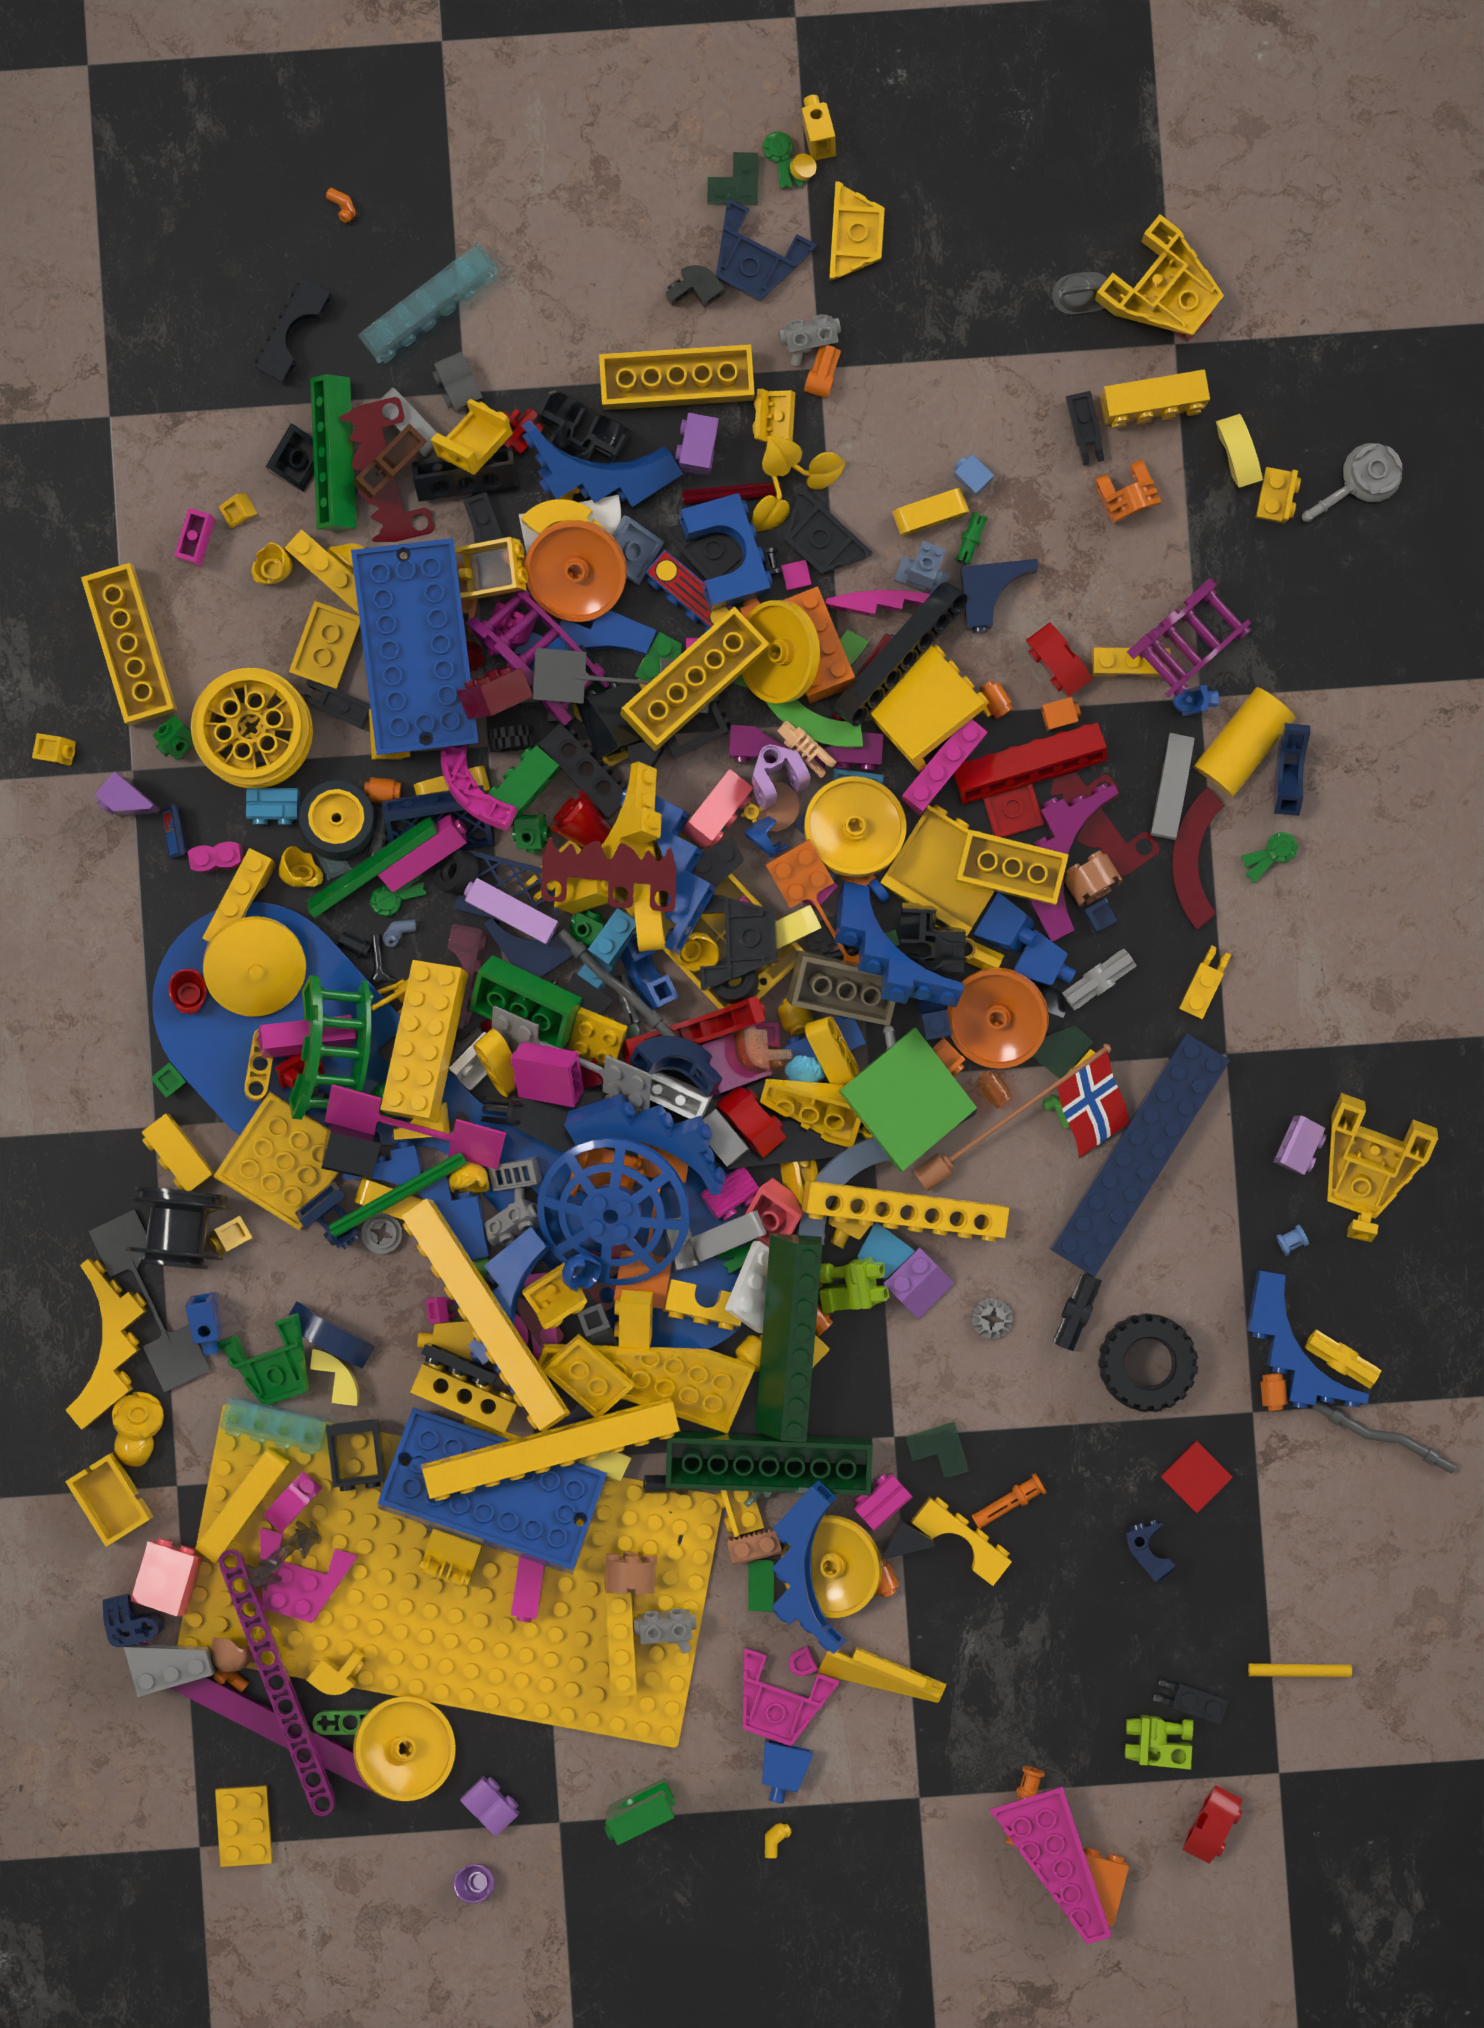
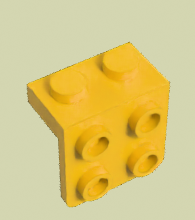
(553, 1299)

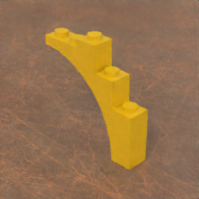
(634, 826)
(117, 1346)

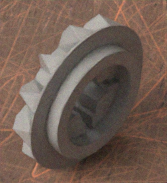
(370, 1238)
(985, 1308)

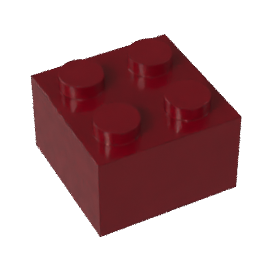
(494, 692)

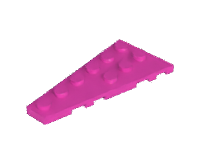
(1051, 1845)

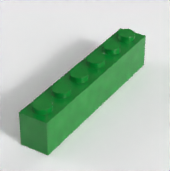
(332, 453)

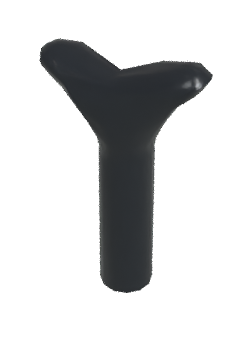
(379, 973)

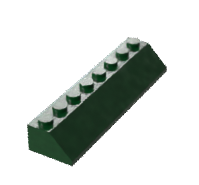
(788, 1336)
(767, 1463)

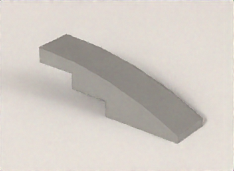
(1172, 786)

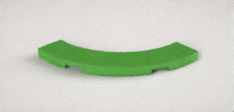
(819, 728)

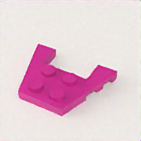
(302, 1589)
(776, 1711)

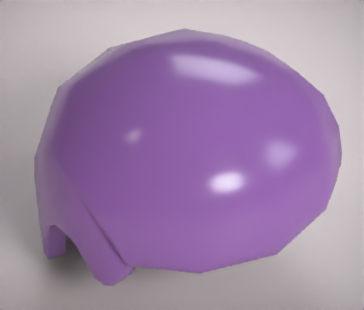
(474, 1883)

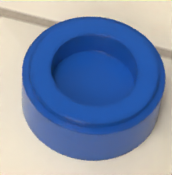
(879, 891)

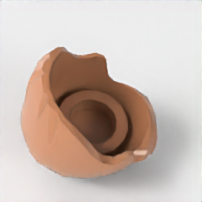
(228, 1656)

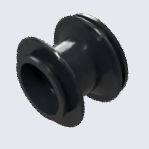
(177, 1226)

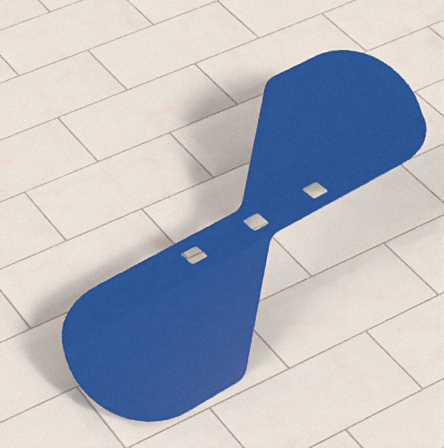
(214, 1058)

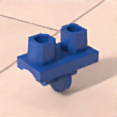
(1196, 700)

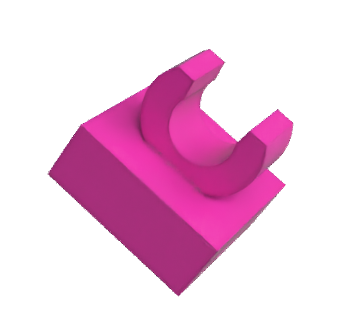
(437, 1309)

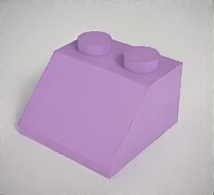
(1300, 1145)

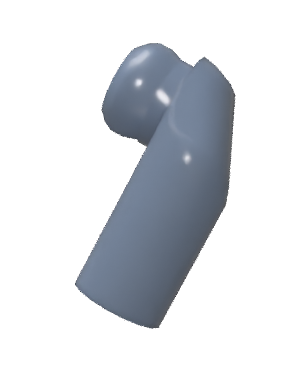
(396, 930)

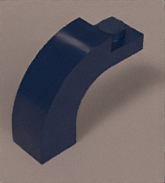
(1290, 768)
(678, 1055)
(332, 1337)

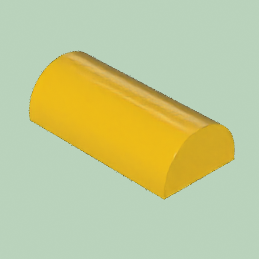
(1244, 741)

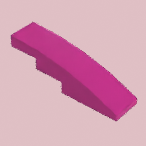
(867, 601)

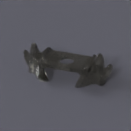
(302, 1540)

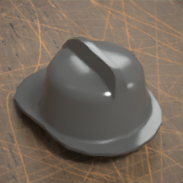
(1077, 292)

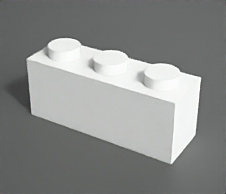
(678, 1095)

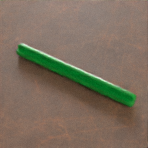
(397, 1194)

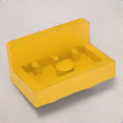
(774, 414)

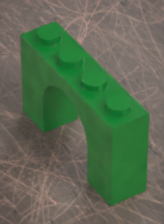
(640, 1812)

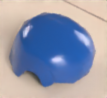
(581, 1271)

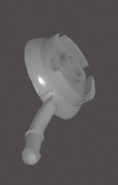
(1369, 473)

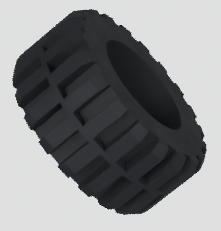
(1182, 1370)

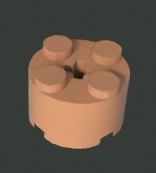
(1092, 879)
(630, 1573)

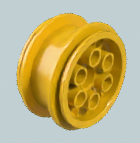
(282, 759)

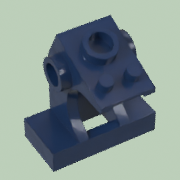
(321, 1205)
(1155, 1567)

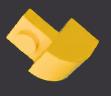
(332, 1679)

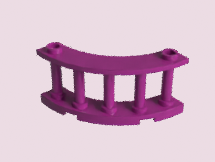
(1151, 644)
(500, 645)

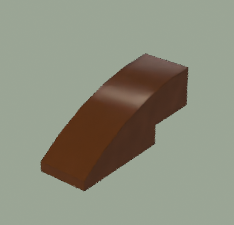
(389, 461)

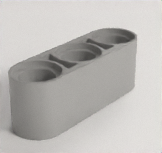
(391, 411)
(728, 1236)

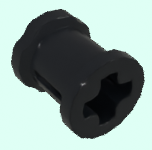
(770, 563)

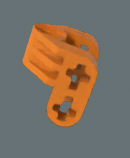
(1131, 498)

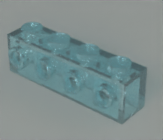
(274, 1424)

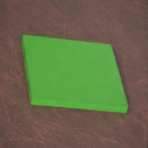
(907, 1099)

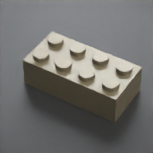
(838, 989)

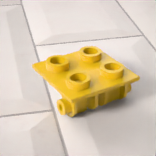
(450, 1557)

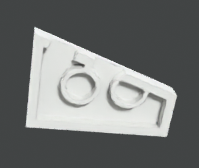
(749, 1292)

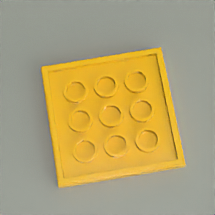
(278, 1160)

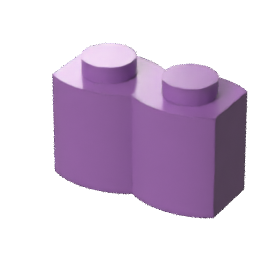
(490, 1805)

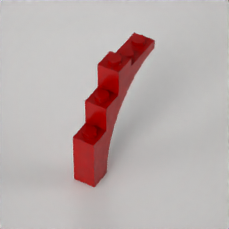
(709, 1026)

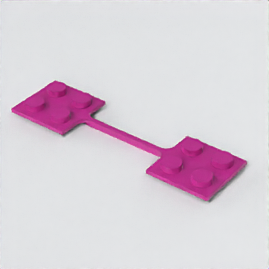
(362, 1112)

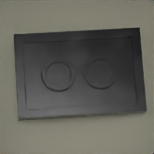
(459, 1365)

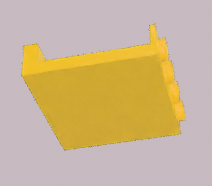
(927, 706)
(928, 871)

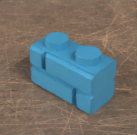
(272, 804)

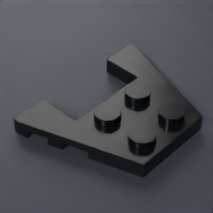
(749, 940)

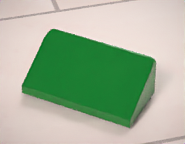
(761, 1585)

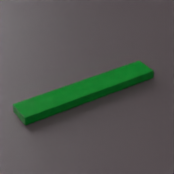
(372, 866)

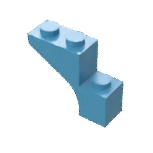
(609, 946)

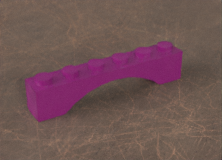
(749, 740)

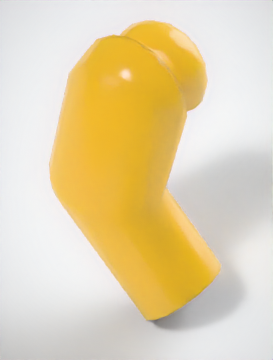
(773, 1837)

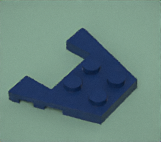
(750, 265)

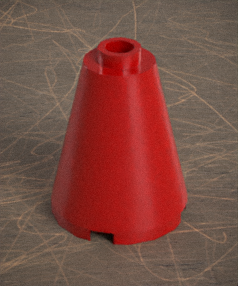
(581, 821)

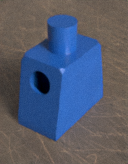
(1006, 926)
(1044, 963)
(204, 1311)
(784, 1768)

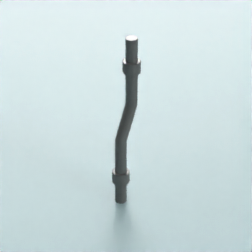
(579, 950)
(1429, 1455)

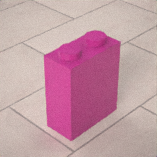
(547, 1074)

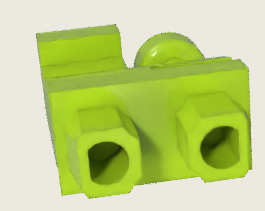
(859, 1287)
(1153, 1743)

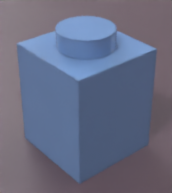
(972, 474)

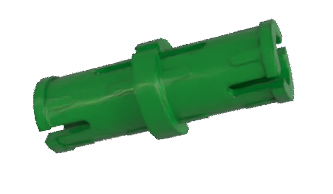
(971, 538)

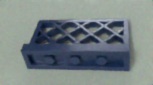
(429, 805)
(462, 905)

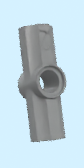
(1099, 979)

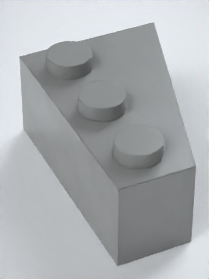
(164, 1666)

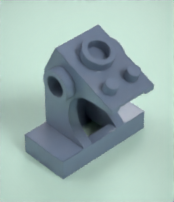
(924, 571)

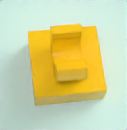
(1362, 1228)

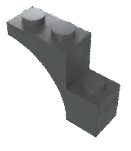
(597, 1326)

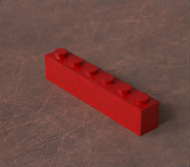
(1030, 763)

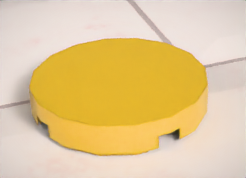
(137, 1416)

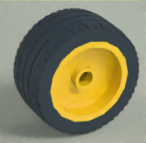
(336, 801)

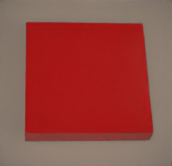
(1013, 811)
(1196, 1476)

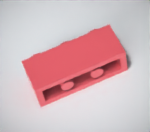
(718, 810)

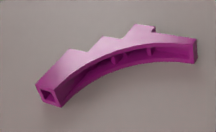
(1063, 825)

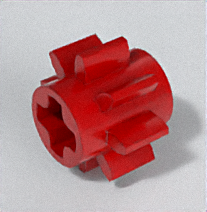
(474, 657)

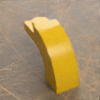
(555, 511)

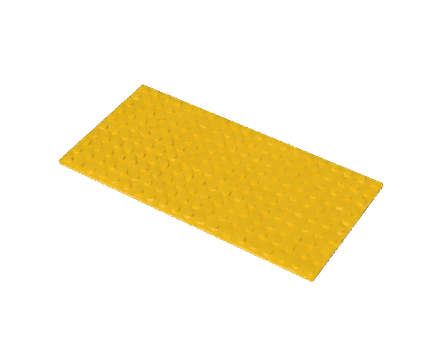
(461, 1641)

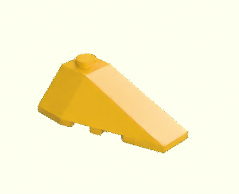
(815, 1107)

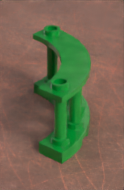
(314, 1049)

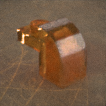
(753, 1051)

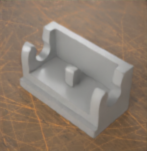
(725, 1139)
(686, 1257)

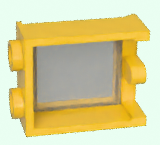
(493, 568)

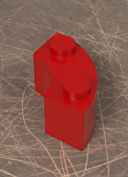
(1061, 663)
(746, 1115)
(1212, 1824)

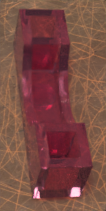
(466, 944)

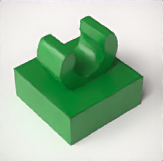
(168, 1080)

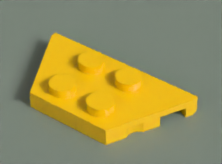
(855, 232)

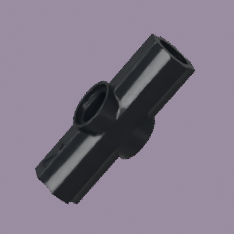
(1077, 1311)

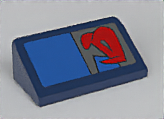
(174, 832)

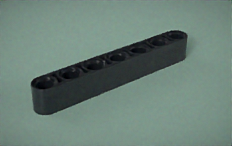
(900, 654)

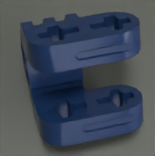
(121, 1614)

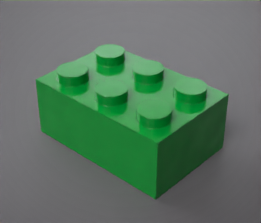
(527, 780)

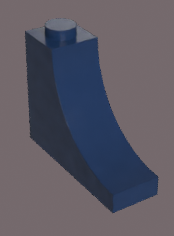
(984, 585)
(530, 954)
(933, 1019)

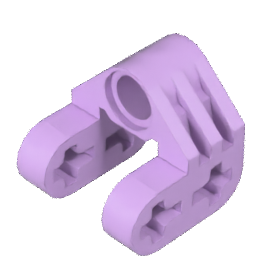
(796, 773)

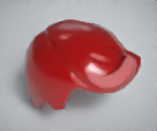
(187, 990)

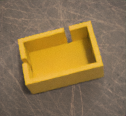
(109, 1499)

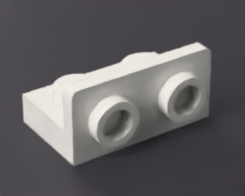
(469, 1068)

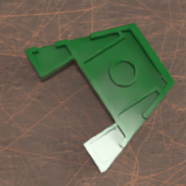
(274, 1373)

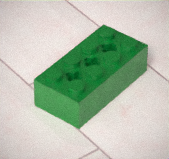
(528, 997)

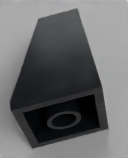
(604, 724)

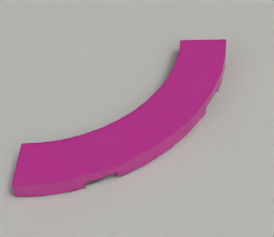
(467, 792)

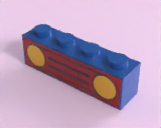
(683, 589)

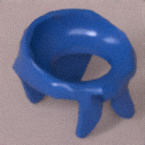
(758, 836)

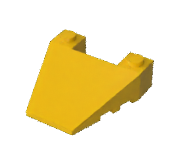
(1172, 293)
(1368, 1165)

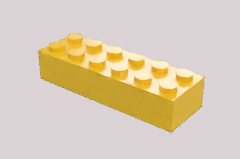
(676, 377)
(129, 644)
(694, 679)
(424, 1041)

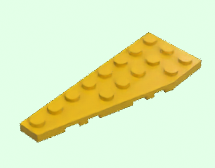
(699, 1381)

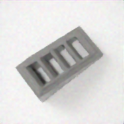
(533, 1171)

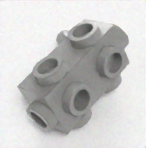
(802, 335)
(512, 1221)
(667, 1626)

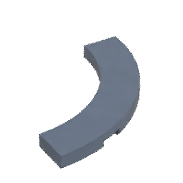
(840, 1171)

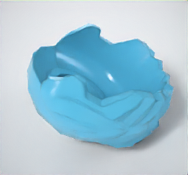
(804, 1069)

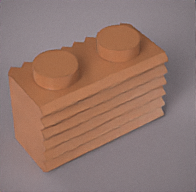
(754, 1546)

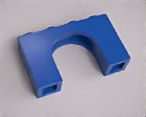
(729, 517)

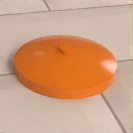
(576, 570)
(999, 1018)

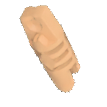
(806, 747)

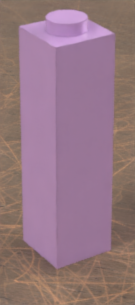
(511, 911)

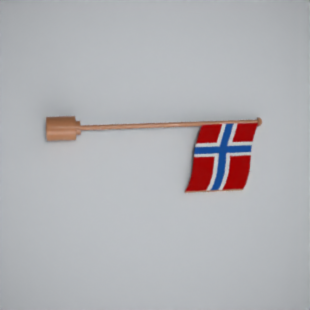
(1087, 1100)

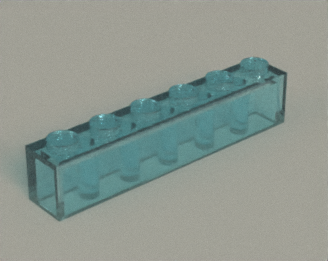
(428, 303)

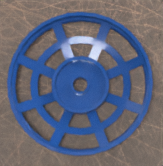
(620, 1200)

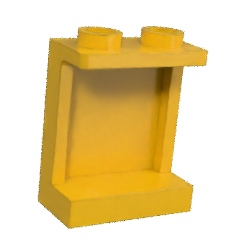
(474, 437)

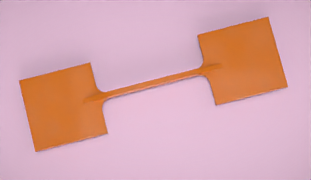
(800, 877)
(659, 1283)

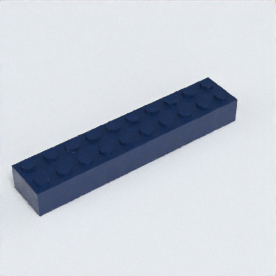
(1139, 1154)

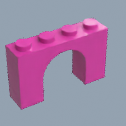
(943, 766)

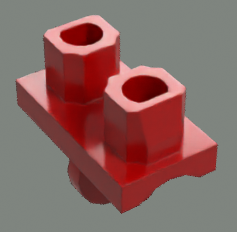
(515, 441)
(290, 1068)

